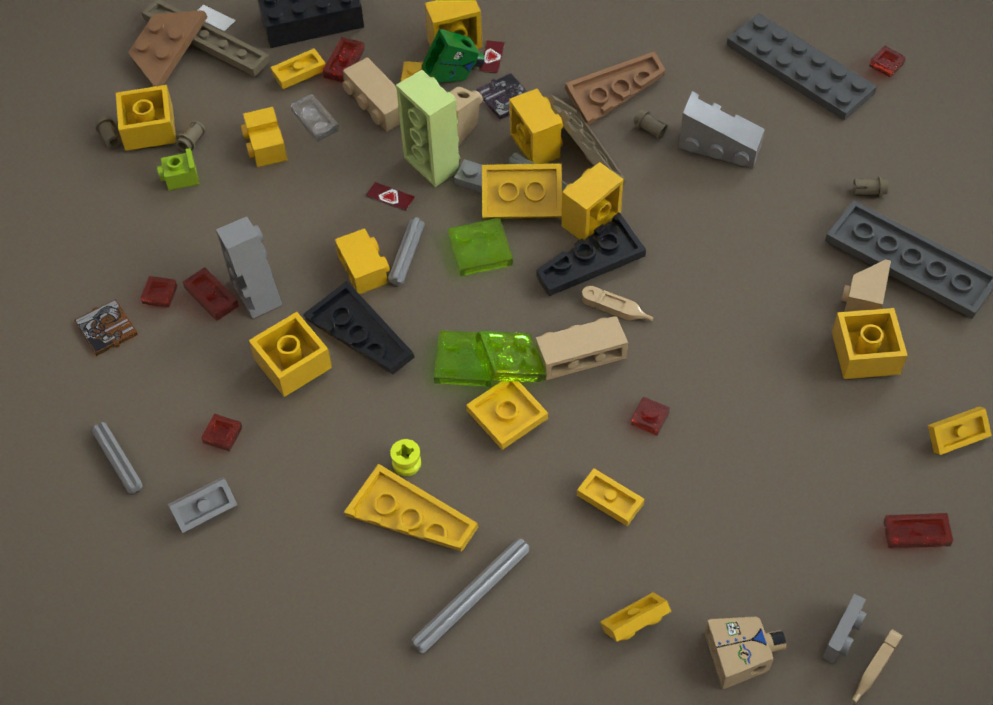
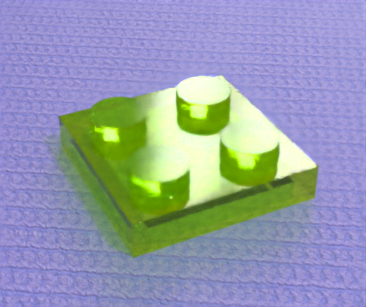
(480, 246)
(510, 356)
(460, 360)

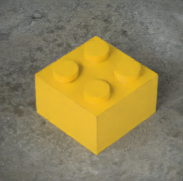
(454, 16)
(145, 117)
(535, 127)
(591, 201)
(869, 343)
(290, 354)

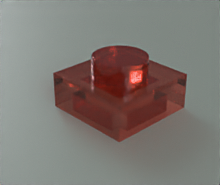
(887, 61)
(159, 291)
(650, 416)
(221, 432)

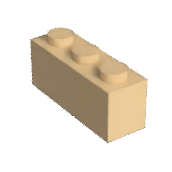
(373, 93)
(582, 347)

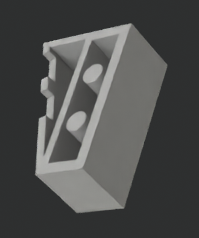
(719, 135)
(248, 266)

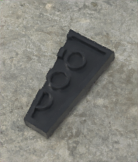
(601, 252)
(358, 326)

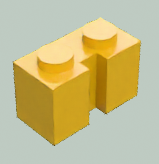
(264, 136)
(361, 261)

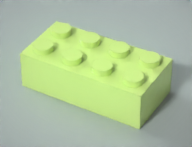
(428, 127)

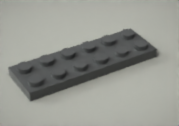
(801, 66)
(913, 259)

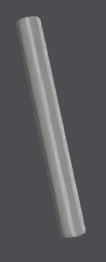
(470, 595)

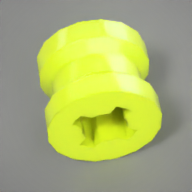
(401, 462)

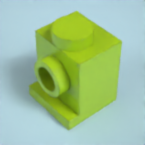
(178, 171)

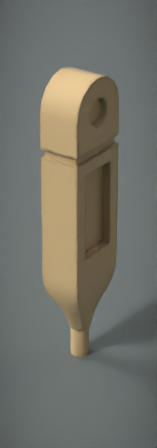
(613, 304)
(877, 664)

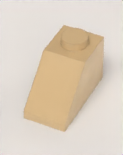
(867, 288)

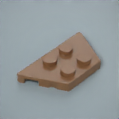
(165, 42)

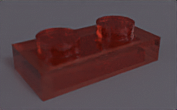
(344, 55)
(210, 294)
(918, 530)

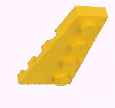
(406, 509)

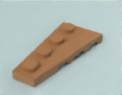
(609, 88)

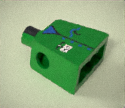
(451, 57)

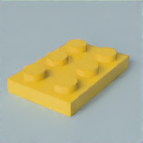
(521, 191)

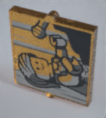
(106, 327)

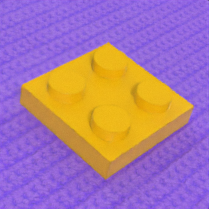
(507, 412)

